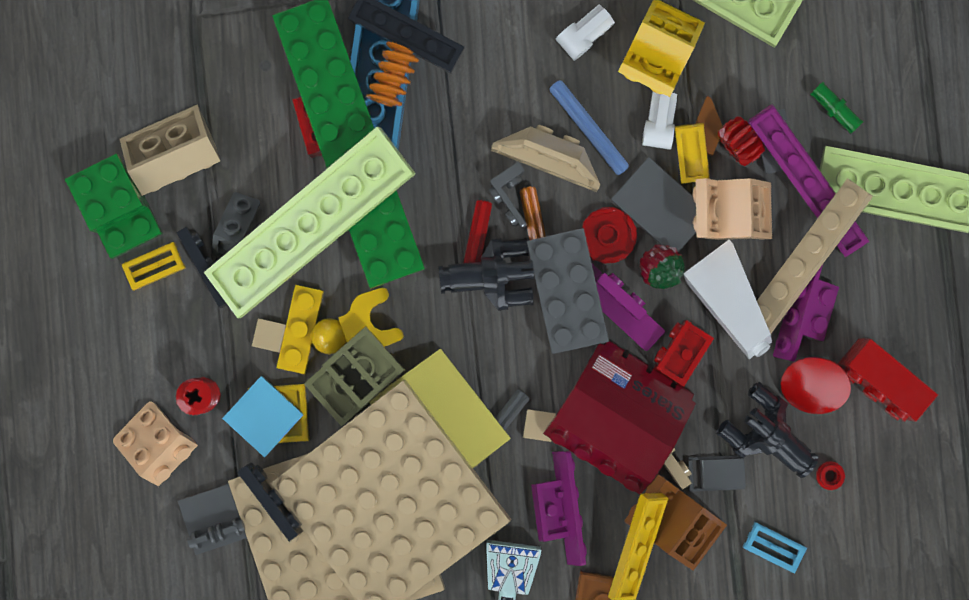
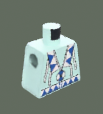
(511, 568)

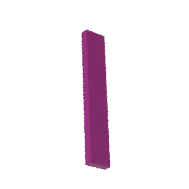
(801, 170)

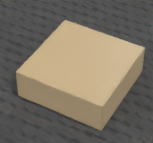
(268, 335)
(536, 424)

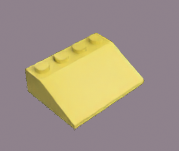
(454, 407)

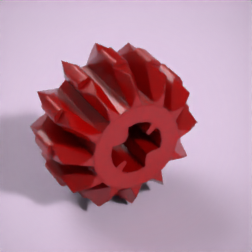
(741, 141)

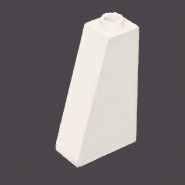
(729, 297)

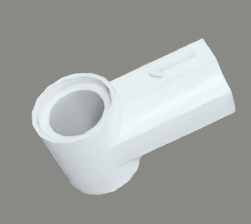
(580, 36)
(659, 126)

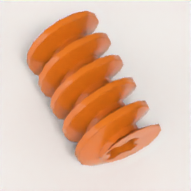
(392, 75)

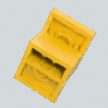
(661, 48)

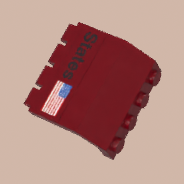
(622, 417)

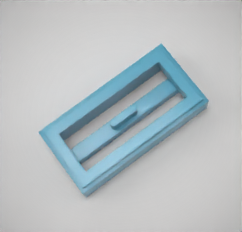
(752, 536)

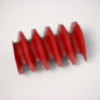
(207, 390)

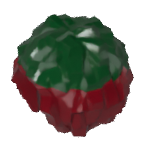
(662, 267)

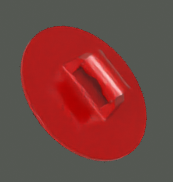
(815, 385)

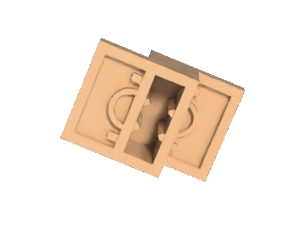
(733, 209)

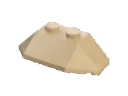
(550, 154)

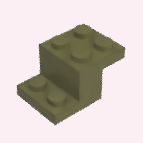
(354, 376)

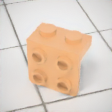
(153, 444)

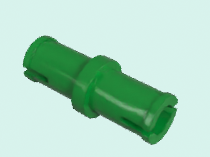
(837, 108)

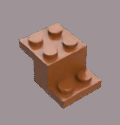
(686, 526)

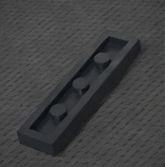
(407, 32)

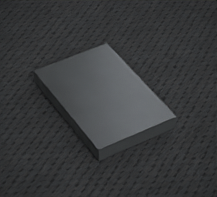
(658, 205)

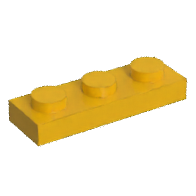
(299, 326)

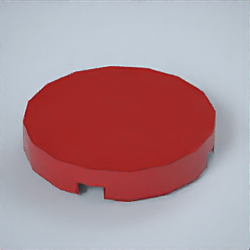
(609, 235)

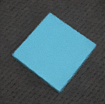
(263, 416)

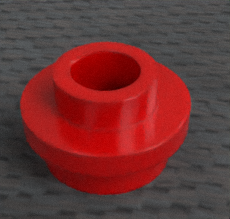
(838, 478)

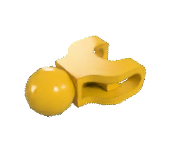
(332, 334)

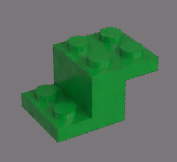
(113, 206)

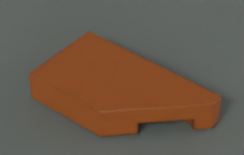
(712, 124)

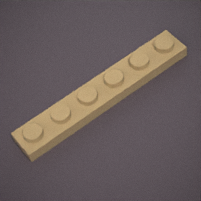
(812, 252)

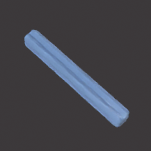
(589, 127)

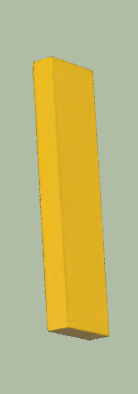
(638, 546)

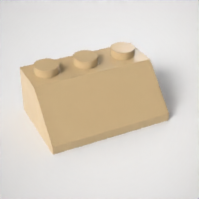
(169, 150)

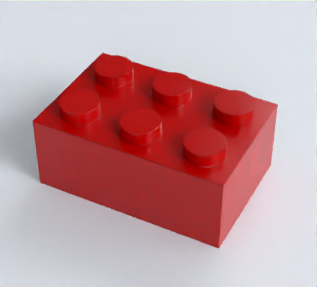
(887, 381)

